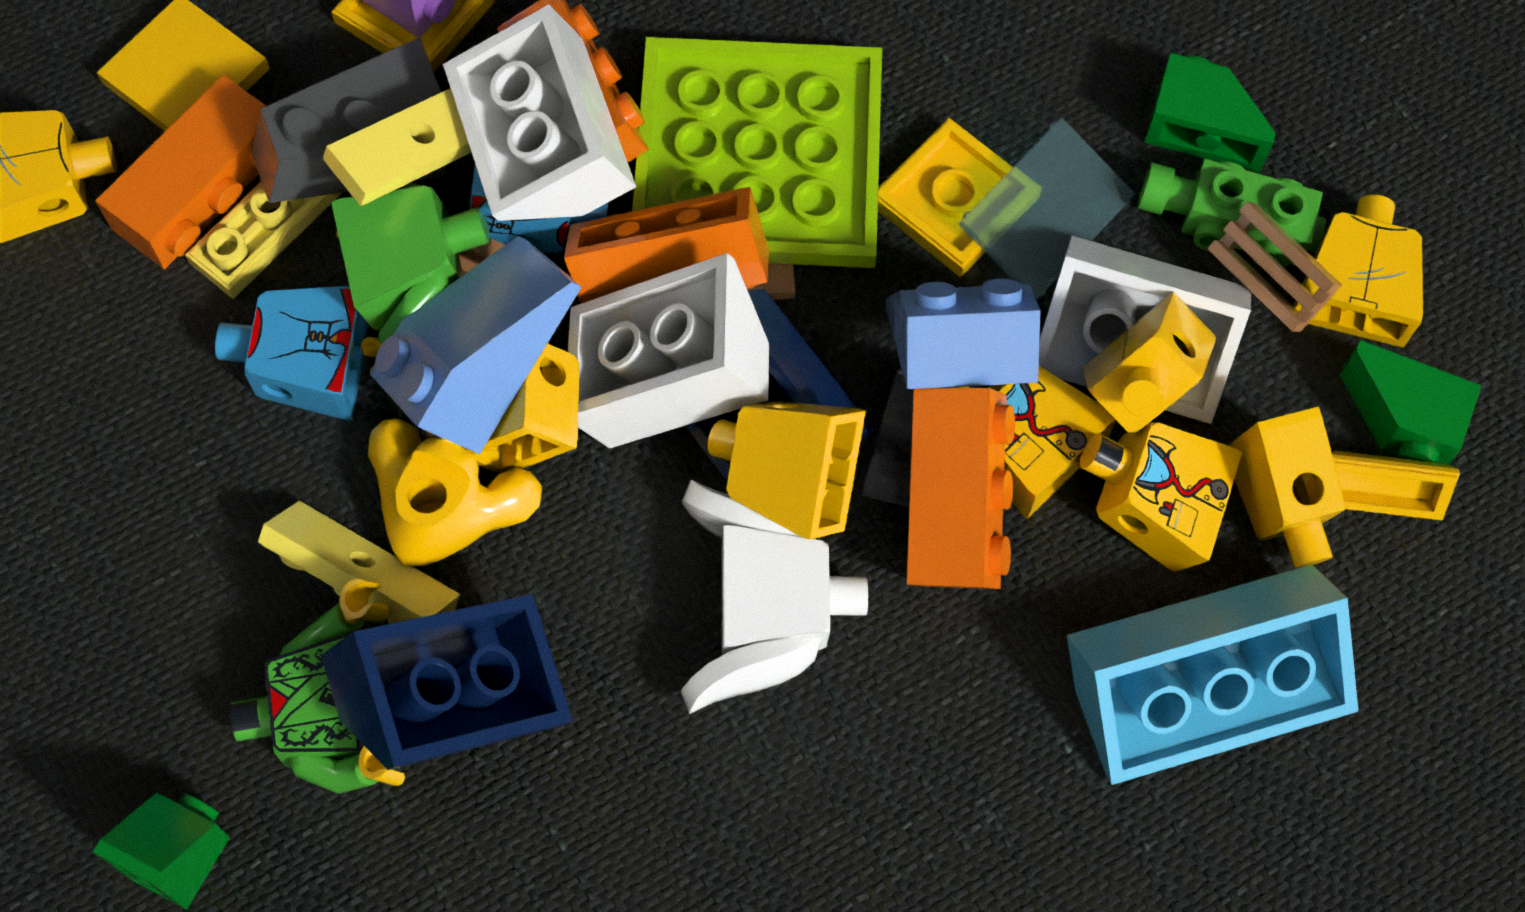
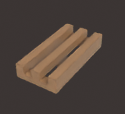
(1238, 234)

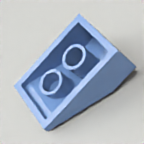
(966, 334)
(475, 343)

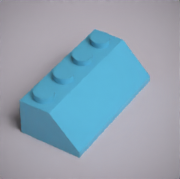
(1215, 672)

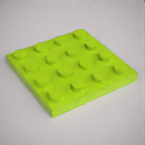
(771, 119)

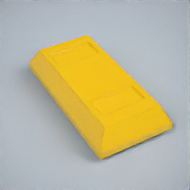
(1395, 485)

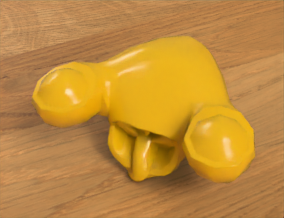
(435, 495)

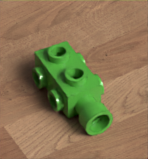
(1221, 192)

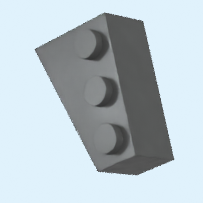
(298, 128)

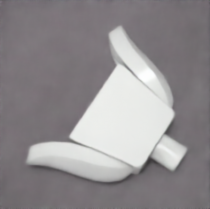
(772, 600)

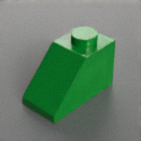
(1208, 115)
(1410, 405)
(166, 846)

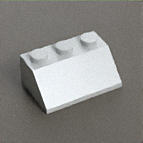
(538, 121)
(1111, 289)
(668, 353)

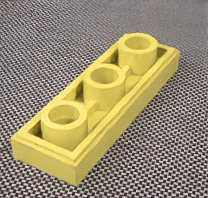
(399, 148)
(252, 238)
(337, 555)

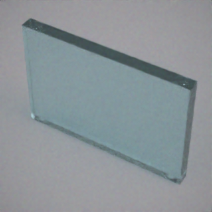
(1041, 202)

